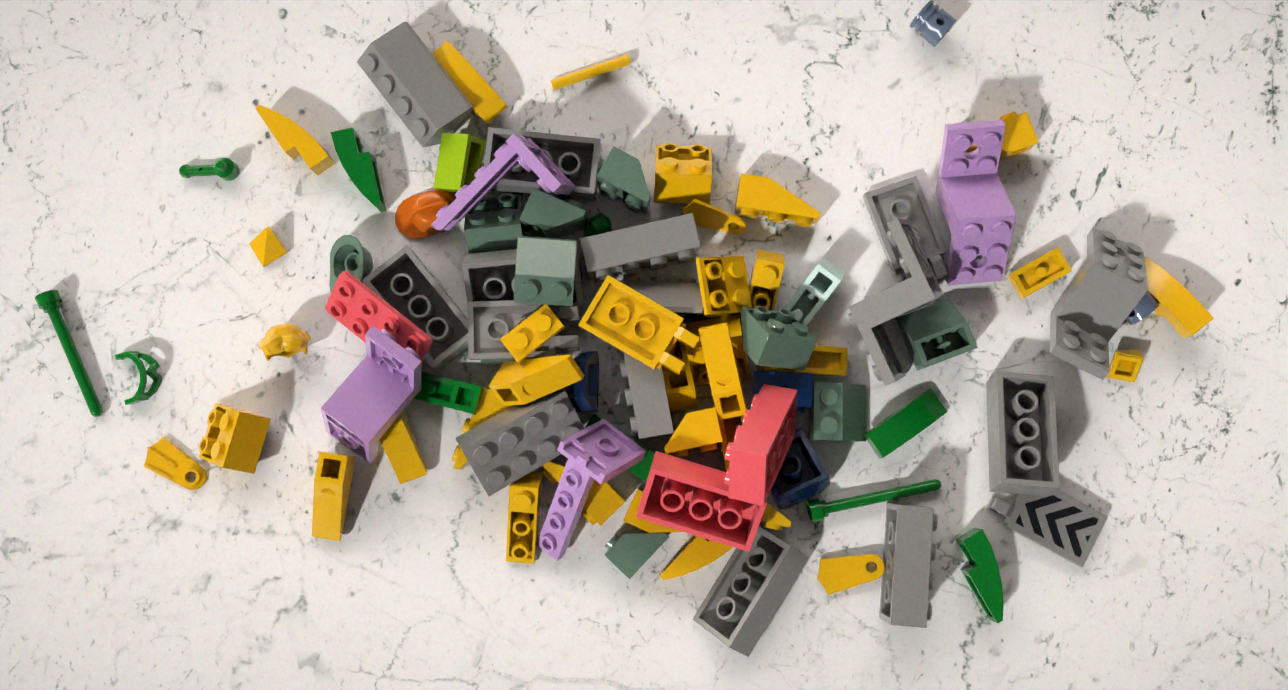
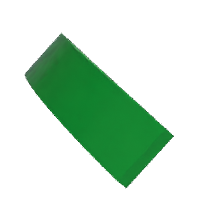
(449, 393)

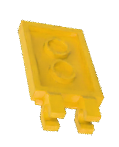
(637, 325)

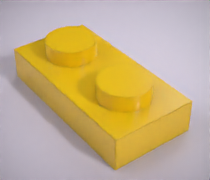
(1039, 273)
(532, 333)

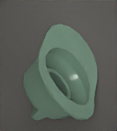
(349, 256)

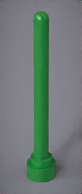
(50, 303)
(819, 509)

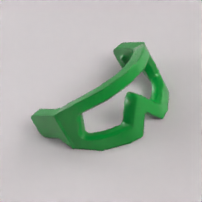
(151, 372)

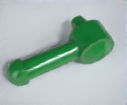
(223, 168)
(598, 225)

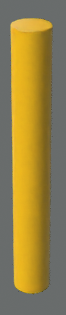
(590, 72)

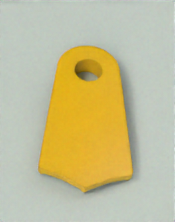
(714, 218)
(174, 464)
(848, 571)

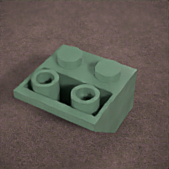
(624, 180)
(552, 217)
(494, 224)
(935, 334)
(776, 338)

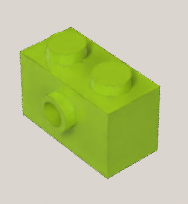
(458, 161)

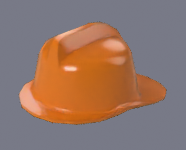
(419, 212)

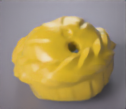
(284, 341)

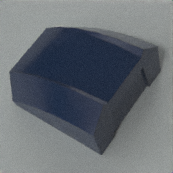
(585, 392)
(800, 474)

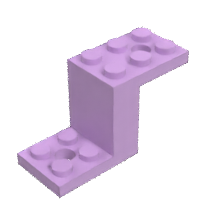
(974, 202)
(373, 395)

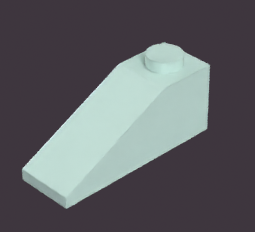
(815, 290)

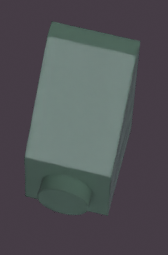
(633, 550)

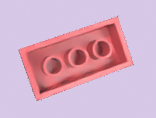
(761, 444)
(697, 502)

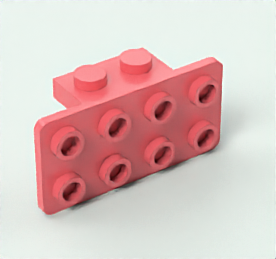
(362, 308)

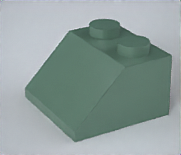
(545, 271)
(837, 412)

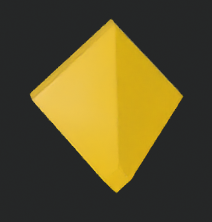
(268, 247)
(1125, 365)

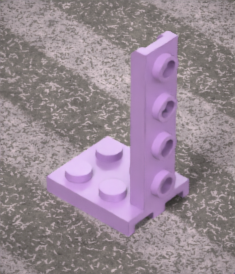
(518, 150)
(592, 454)

